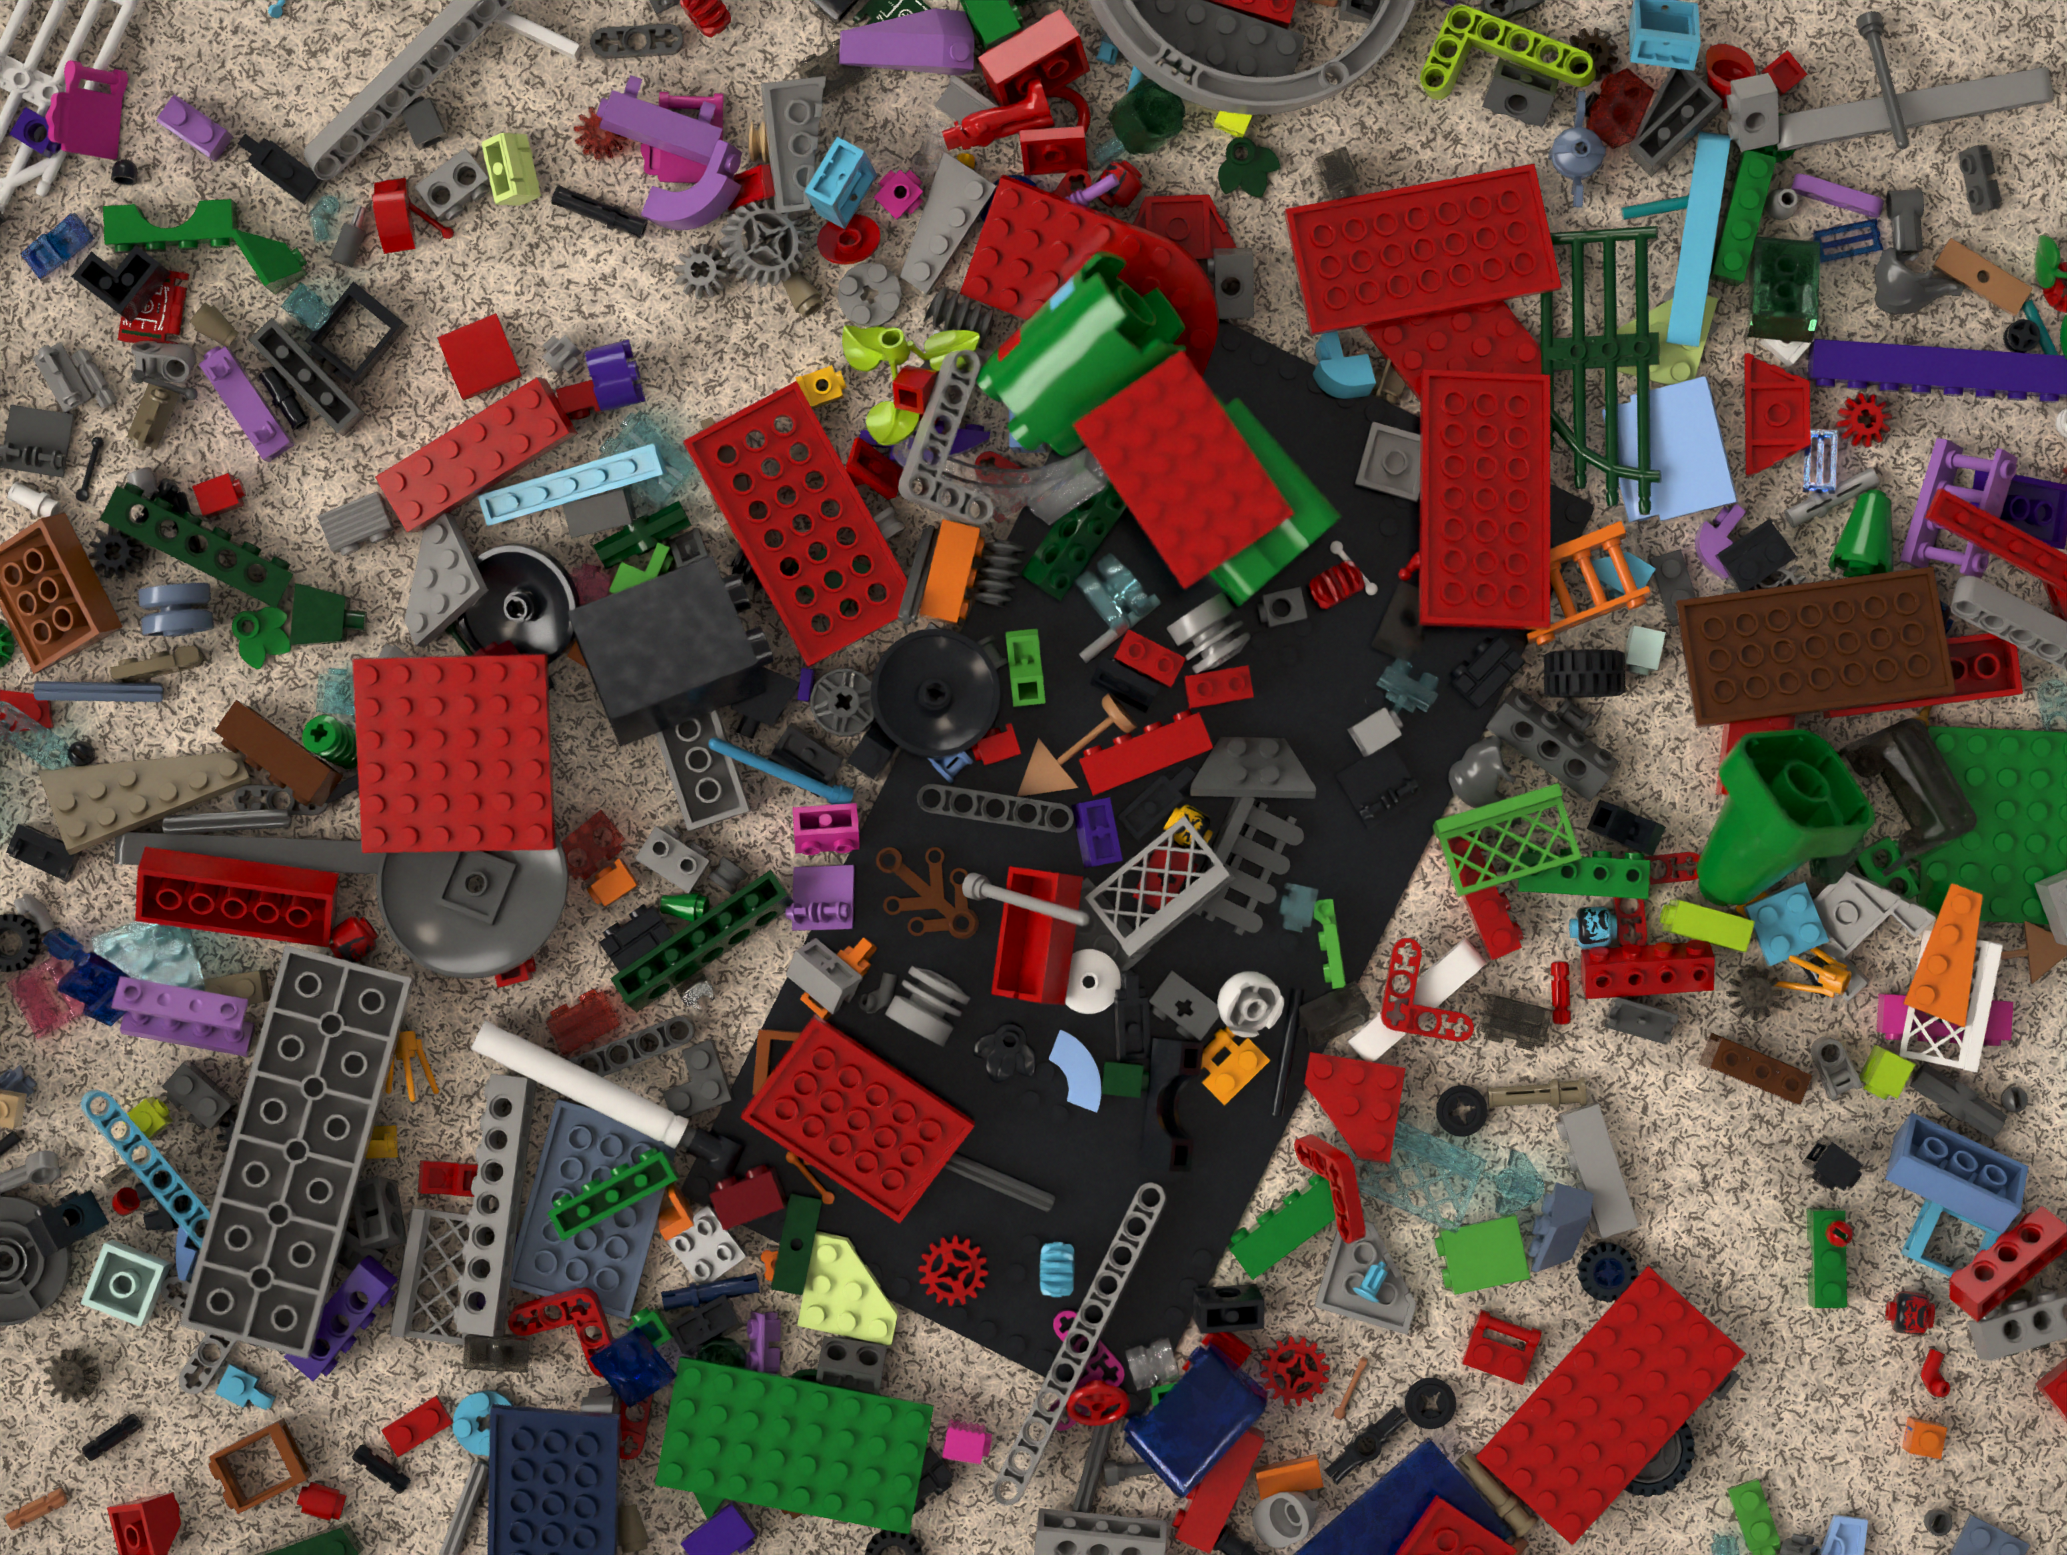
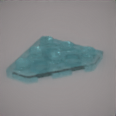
(153, 953)

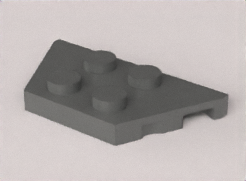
(1253, 770)

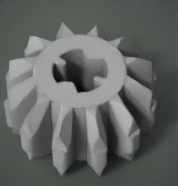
(700, 260)

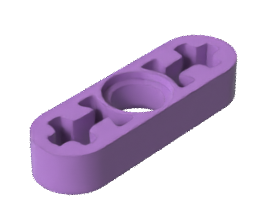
(1837, 195)

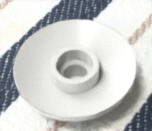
(1106, 978)

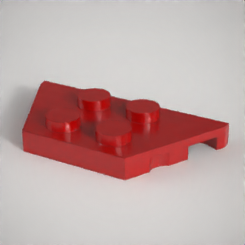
(1187, 221)
(1774, 414)

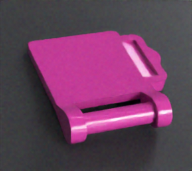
(87, 119)
(672, 167)

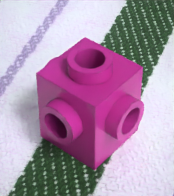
(891, 202)

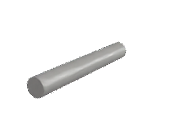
(1110, 637)

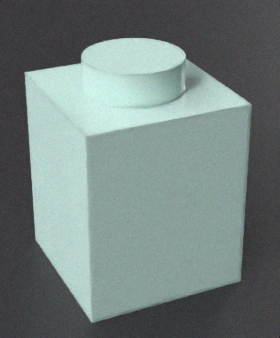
(1643, 650)

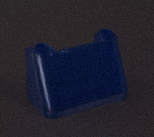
(1197, 1419)

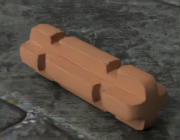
(36, 1509)

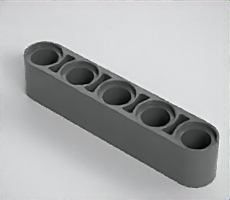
(980, 801)
(634, 1045)

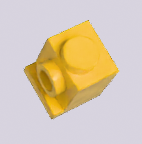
(819, 398)

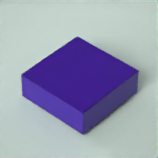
(806, 684)

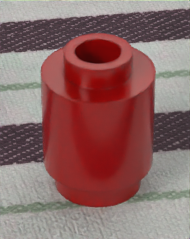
(321, 1501)

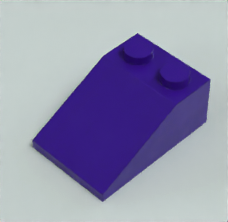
(2033, 507)

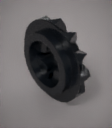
(1474, 1118)
(1430, 1418)

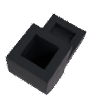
(1626, 828)

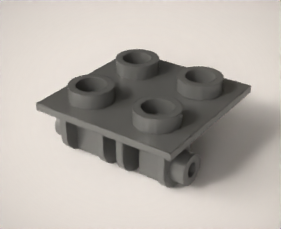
(36, 441)

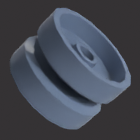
(175, 613)

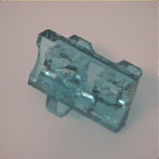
(1404, 690)

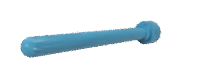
(834, 795)

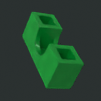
(1829, 1268)

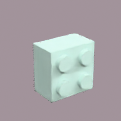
(126, 1283)

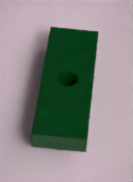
(792, 1265)

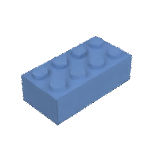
(1957, 1173)

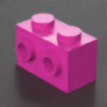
(826, 828)

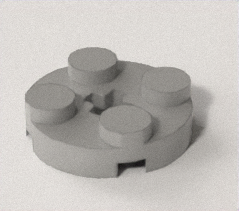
(875, 277)

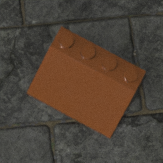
(52, 593)

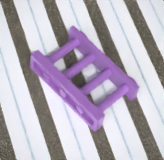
(1941, 474)
(184, 1016)

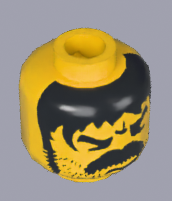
(1198, 820)

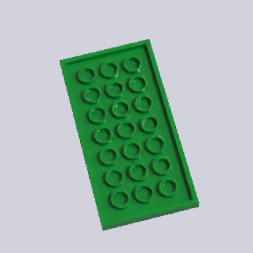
(794, 1445)

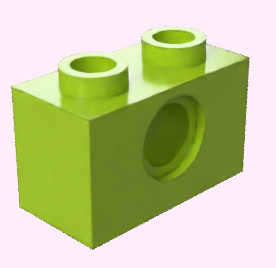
(1885, 1073)

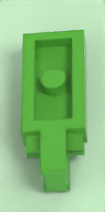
(1329, 940)
(1754, 1518)

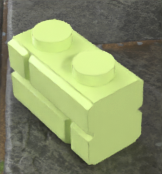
(511, 169)

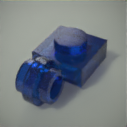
(64, 946)

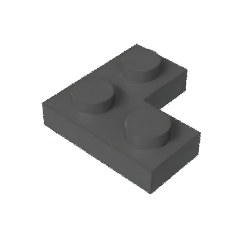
(708, 1084)

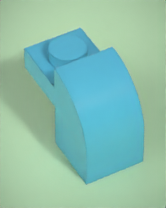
(1342, 375)

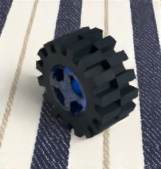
(1617, 1280)

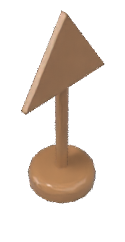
(1047, 774)
(2040, 949)

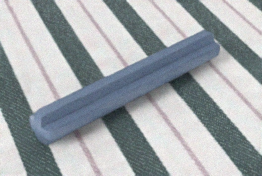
(98, 691)

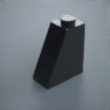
(873, 753)

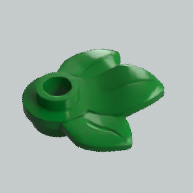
(265, 637)

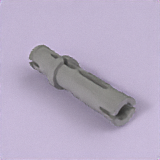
(1800, 512)

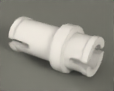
(38, 503)

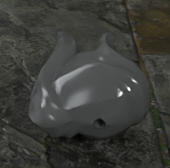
(1904, 290)
(1476, 775)

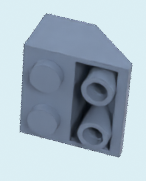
(1560, 1226)

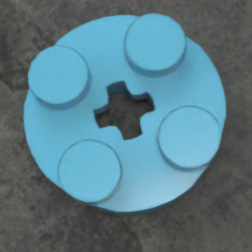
(466, 1423)

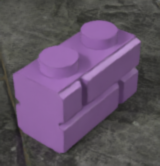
(194, 128)

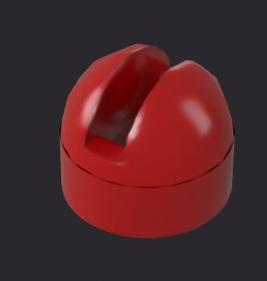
(125, 1201)
(1836, 1240)

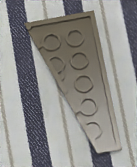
(115, 798)

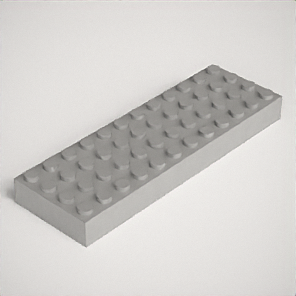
(297, 1152)

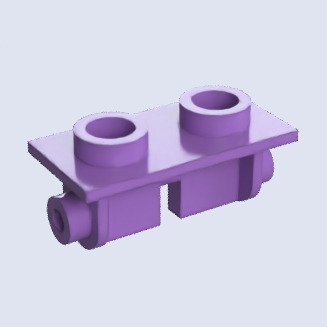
(761, 1331)

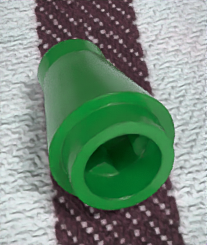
(685, 906)

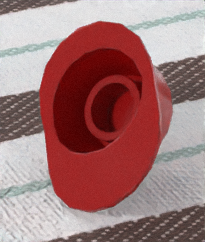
(1724, 65)

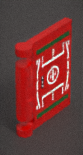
(159, 316)

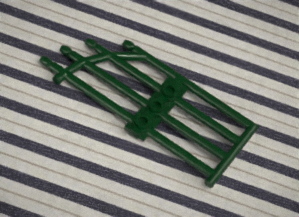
(1605, 352)

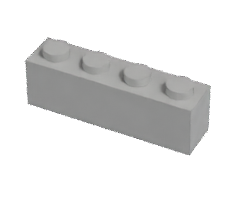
(1597, 1169)

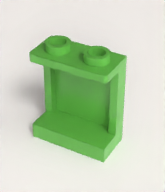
(1482, 1255)

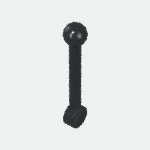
(82, 494)

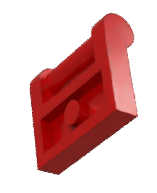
(1497, 1357)

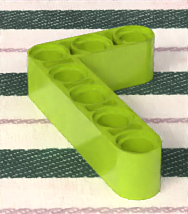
(1502, 47)

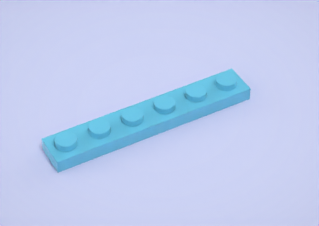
(572, 484)

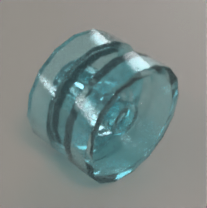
(1118, 590)

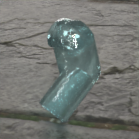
(321, 215)

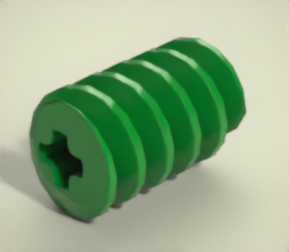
(331, 741)

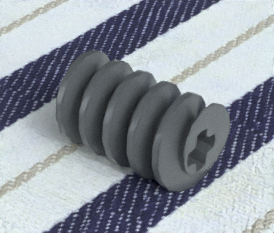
(960, 315)
(998, 572)

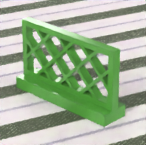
(1502, 812)

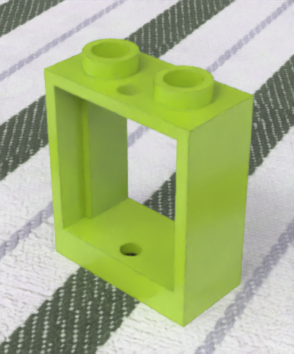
(1706, 925)

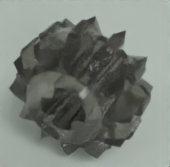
(1755, 1004)
(82, 1378)

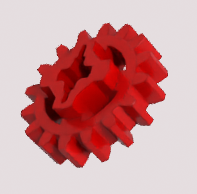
(957, 1284)
(1308, 1375)

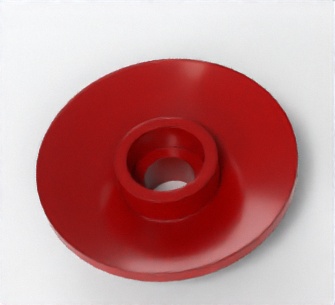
(849, 244)

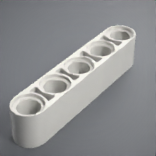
(1431, 990)

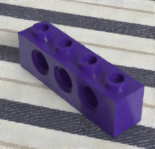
(376, 1284)

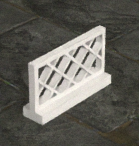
(1976, 1014)

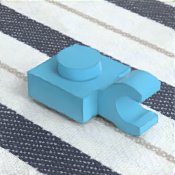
(240, 1387)

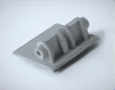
(706, 1247)

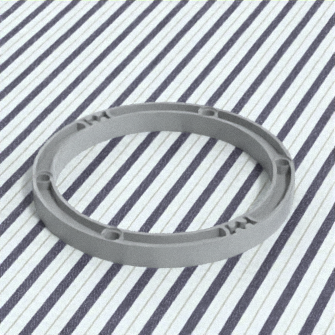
(1244, 93)

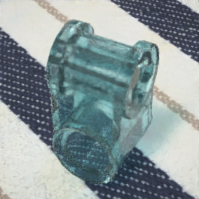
(307, 307)

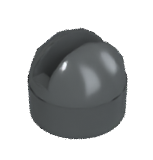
(2009, 1101)
(1942, 1523)

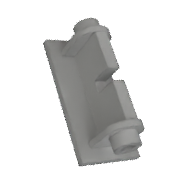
(62, 376)

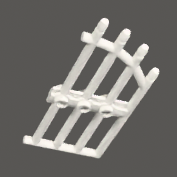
(37, 87)

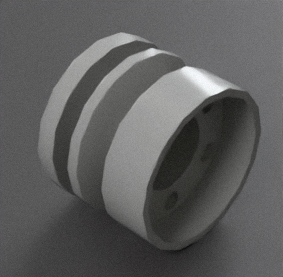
(1209, 633)
(927, 1005)

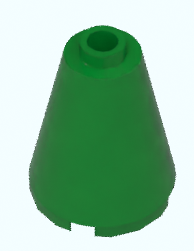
(1867, 538)

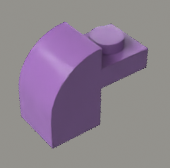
(1712, 540)

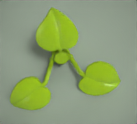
(869, 346)

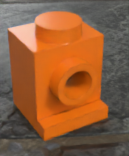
(612, 884)

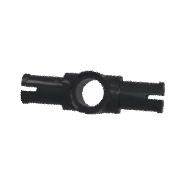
(1353, 1457)

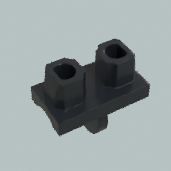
(160, 1218)

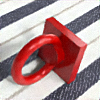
(1057, 148)

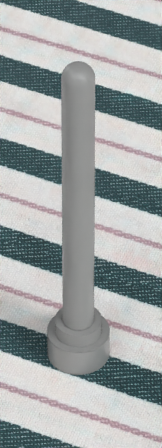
(979, 887)

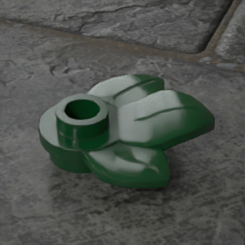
(1247, 172)

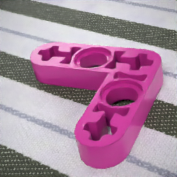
(1092, 1374)

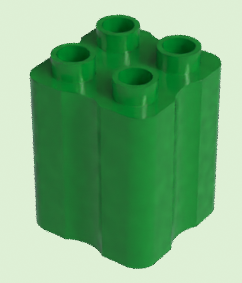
(1313, 513)

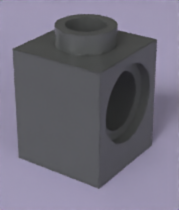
(424, 123)
(1292, 597)

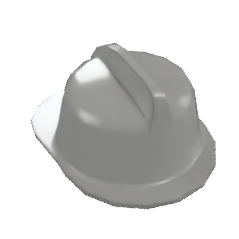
(1284, 1518)

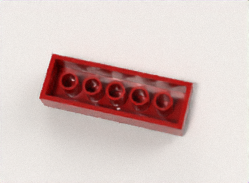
(476, 455)
(1981, 669)
(236, 897)

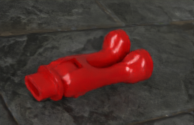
(996, 123)

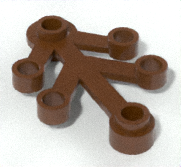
(931, 897)

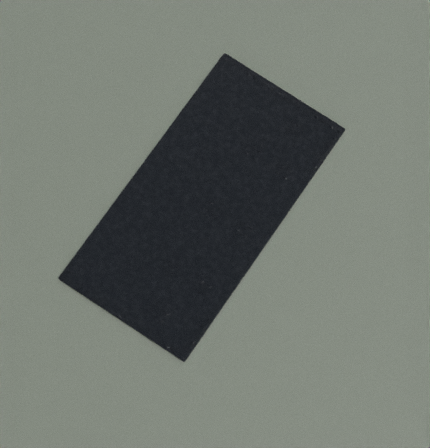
(1307, 688)

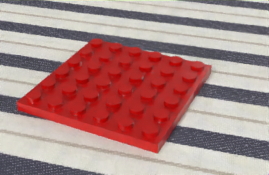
(454, 753)

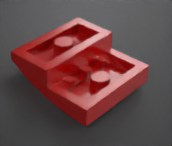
(479, 356)

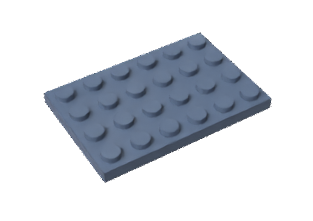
(608, 1254)

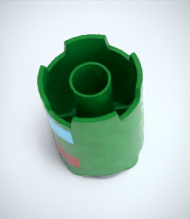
(1079, 354)

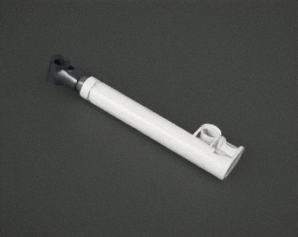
(605, 1097)

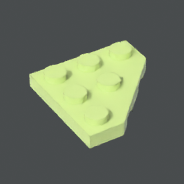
(1676, 361)
(844, 1294)

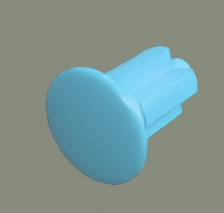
(1372, 1282)

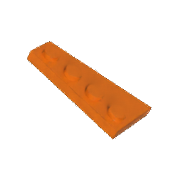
(1946, 965)

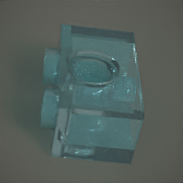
(331, 693)

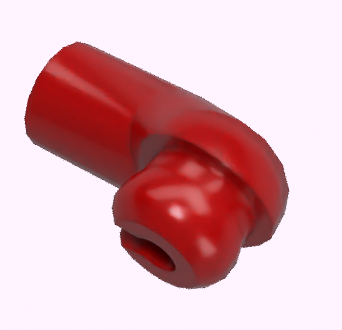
(1932, 1376)

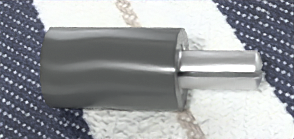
(350, 239)

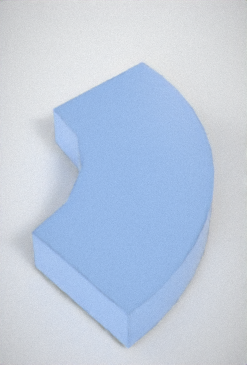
(1079, 1069)

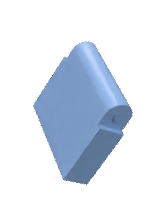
(1684, 446)

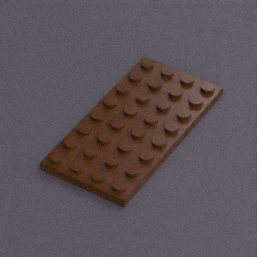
(1815, 647)

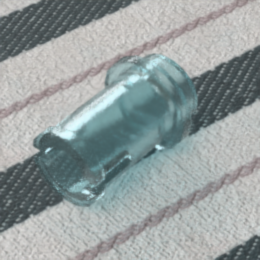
(1108, 151)

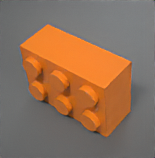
(952, 573)

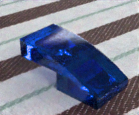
(57, 246)

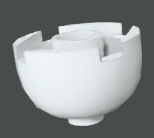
(1249, 1003)

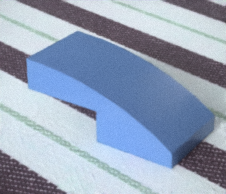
(185, 1255)

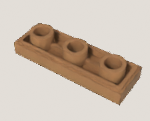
(2000, 286)

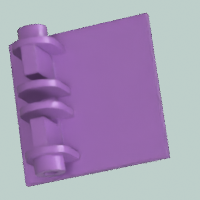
(822, 898)

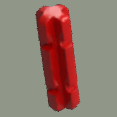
(1560, 993)

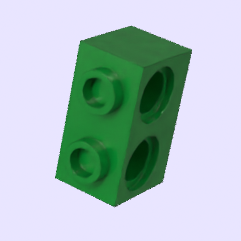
(1868, 869)

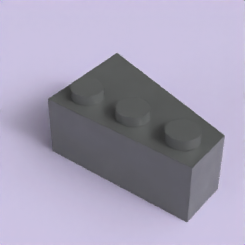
(1675, 117)

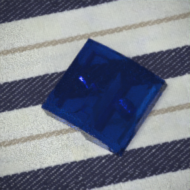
(95, 984)

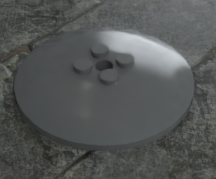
(468, 933)

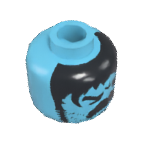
(1593, 927)

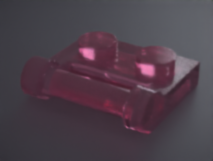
(38, 1002)

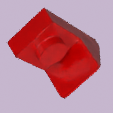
(873, 469)

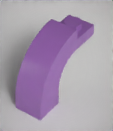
(701, 202)

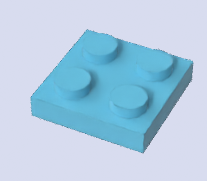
(1786, 923)

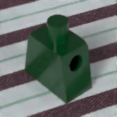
(322, 617)

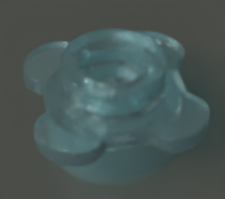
(1724, 1545)

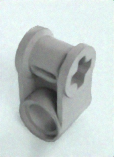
(157, 360)
(1837, 1073)

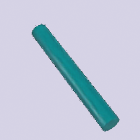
(1655, 207)
(2045, 340)

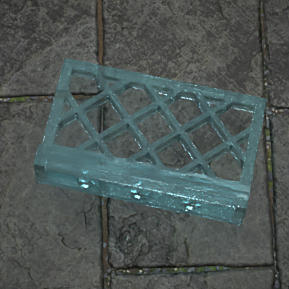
(1430, 1150)

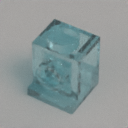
(1298, 906)

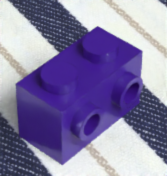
(722, 1533)

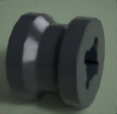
(2027, 334)

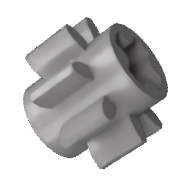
(561, 354)

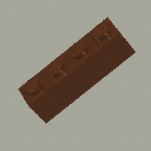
(278, 754)

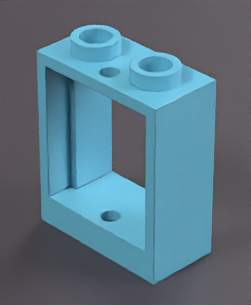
(1666, 35)
(840, 175)
(1924, 1227)

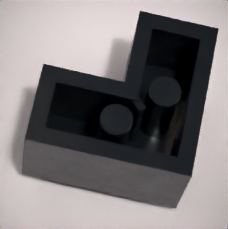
(128, 286)

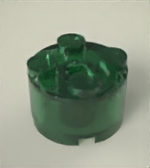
(1147, 117)

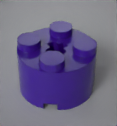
(614, 376)

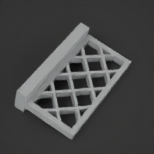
(1177, 909)
(410, 1276)

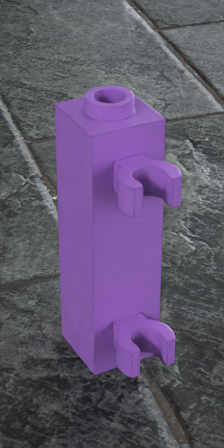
(659, 126)
(246, 403)

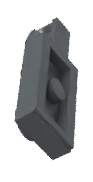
(1672, 581)

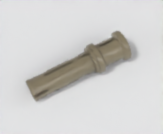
(1553, 1093)
(1506, 1504)

